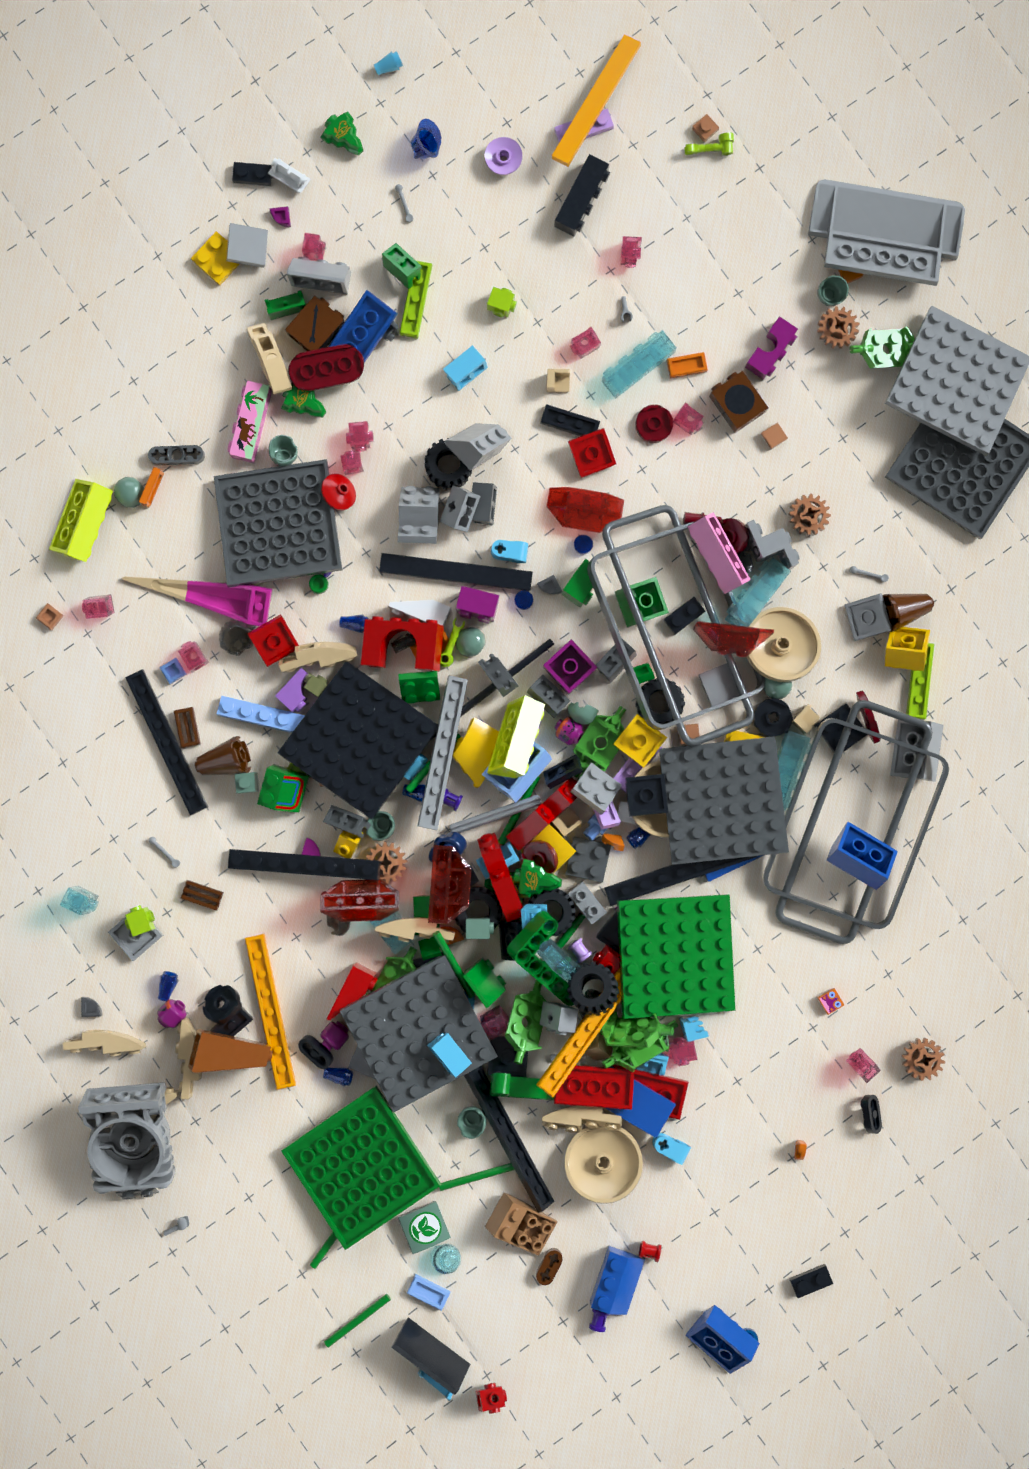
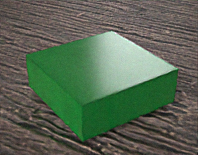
(644, 673)
(429, 948)

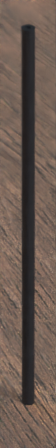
(513, 671)

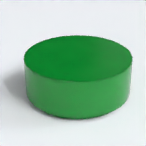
(318, 584)

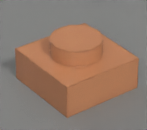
(705, 128)

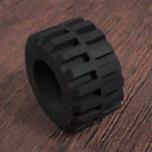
(439, 478)
(654, 686)
(490, 899)
(566, 903)
(588, 973)

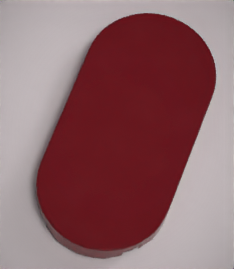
(326, 367)

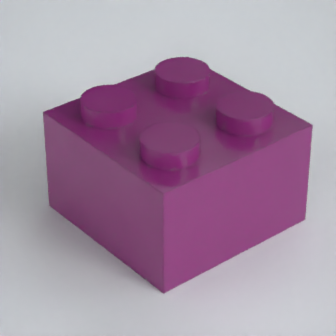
(477, 604)
(569, 666)

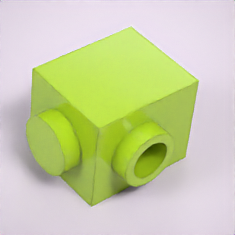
(501, 302)
(139, 920)

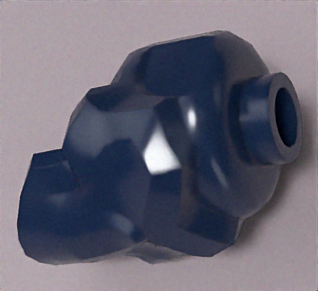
(450, 839)

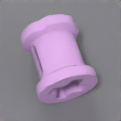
(579, 950)

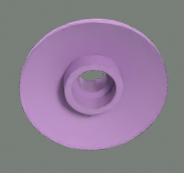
(503, 147)

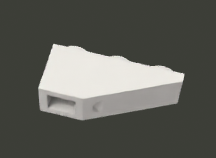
(422, 610)

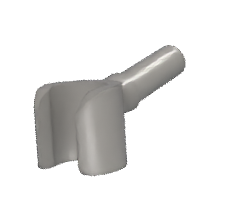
(625, 309)
(182, 1222)

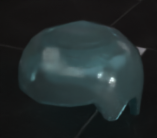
(445, 1258)

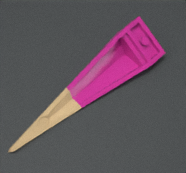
(239, 602)

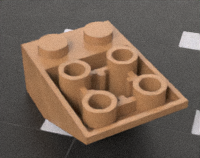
(520, 1224)

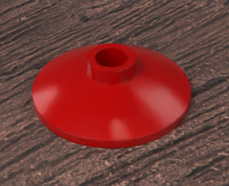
(334, 496)

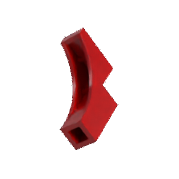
(543, 815)
(500, 876)

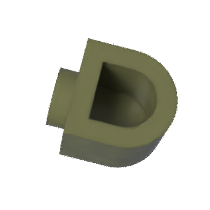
(315, 685)

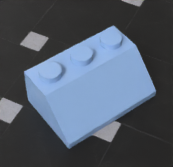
(516, 787)

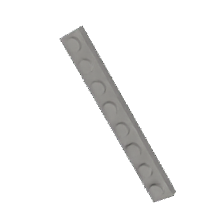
(442, 753)

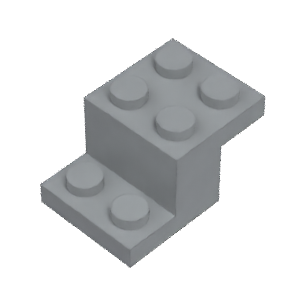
(418, 515)
(771, 545)

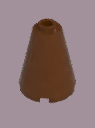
(906, 608)
(225, 759)

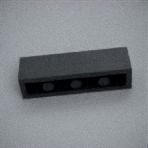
(582, 195)

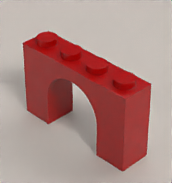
(380, 632)

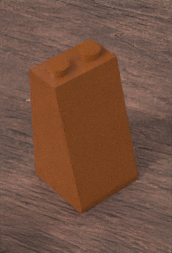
(225, 1052)

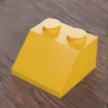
(907, 648)

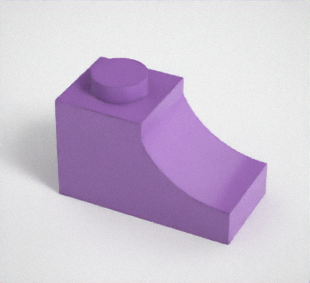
(292, 693)

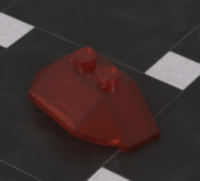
(583, 508)
(731, 638)
(448, 885)
(360, 900)

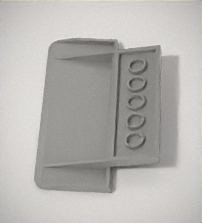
(886, 231)

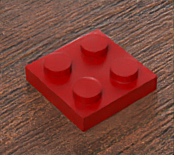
(592, 452)
(273, 640)

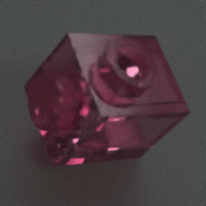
(359, 436)
(494, 1022)
(682, 1051)
(863, 1065)

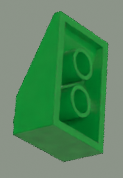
(484, 981)

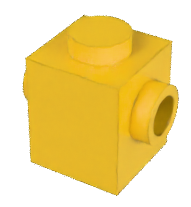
(345, 845)

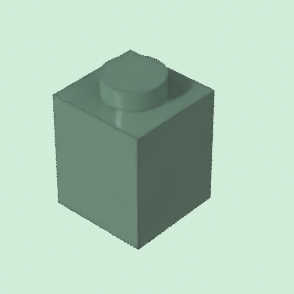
(246, 782)
(479, 928)

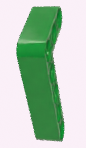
(528, 943)
(516, 1087)

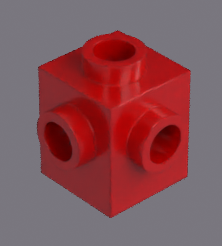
(608, 958)
(484, 1398)

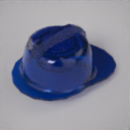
(426, 140)

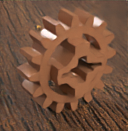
(835, 320)
(810, 521)
(395, 861)
(932, 1057)

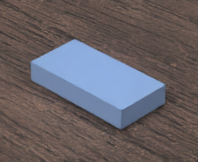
(428, 1292)

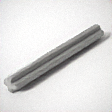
(495, 814)

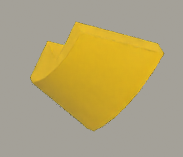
(475, 750)
(561, 846)

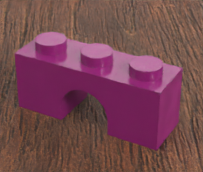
(781, 335)

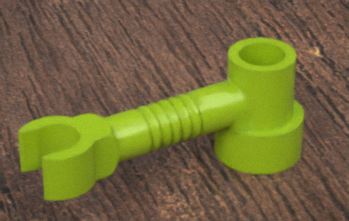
(724, 145)
(451, 643)

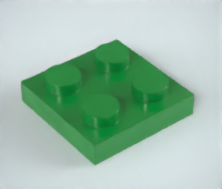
(419, 687)

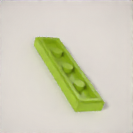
(415, 303)
(919, 688)

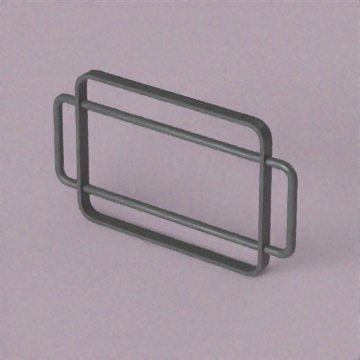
(678, 721)
(848, 725)

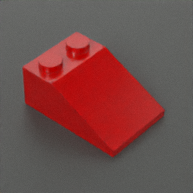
(356, 985)

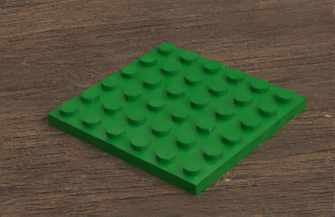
(676, 956)
(361, 1167)

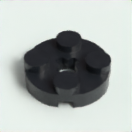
(767, 708)
(231, 1004)

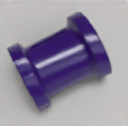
(457, 799)
(598, 1321)

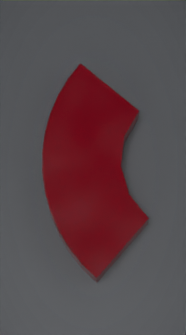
(868, 717)

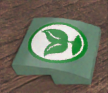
(424, 1227)

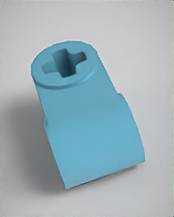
(514, 551)
(674, 1148)

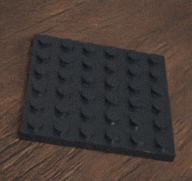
(358, 740)

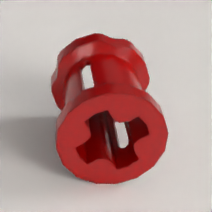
(650, 1251)

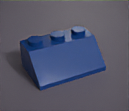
(862, 856)
(616, 1282)
(723, 1339)

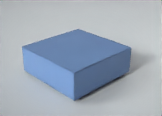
(173, 670)

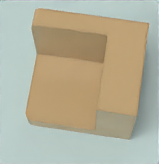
(558, 380)
(805, 719)
(566, 822)
(598, 1049)

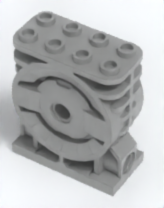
(113, 1156)

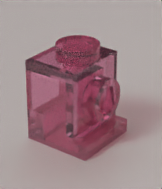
(313, 247)
(630, 251)
(584, 350)
(682, 421)
(352, 462)
(105, 605)
(186, 651)

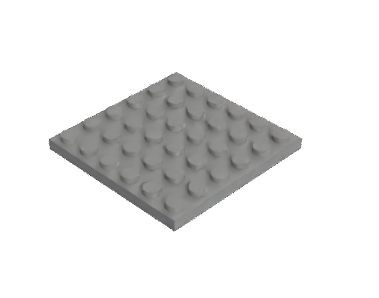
(958, 380)

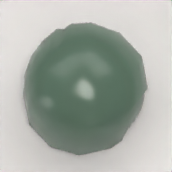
(833, 290)
(282, 450)
(128, 491)
(470, 641)
(777, 689)
(582, 715)
(381, 826)
(471, 1122)

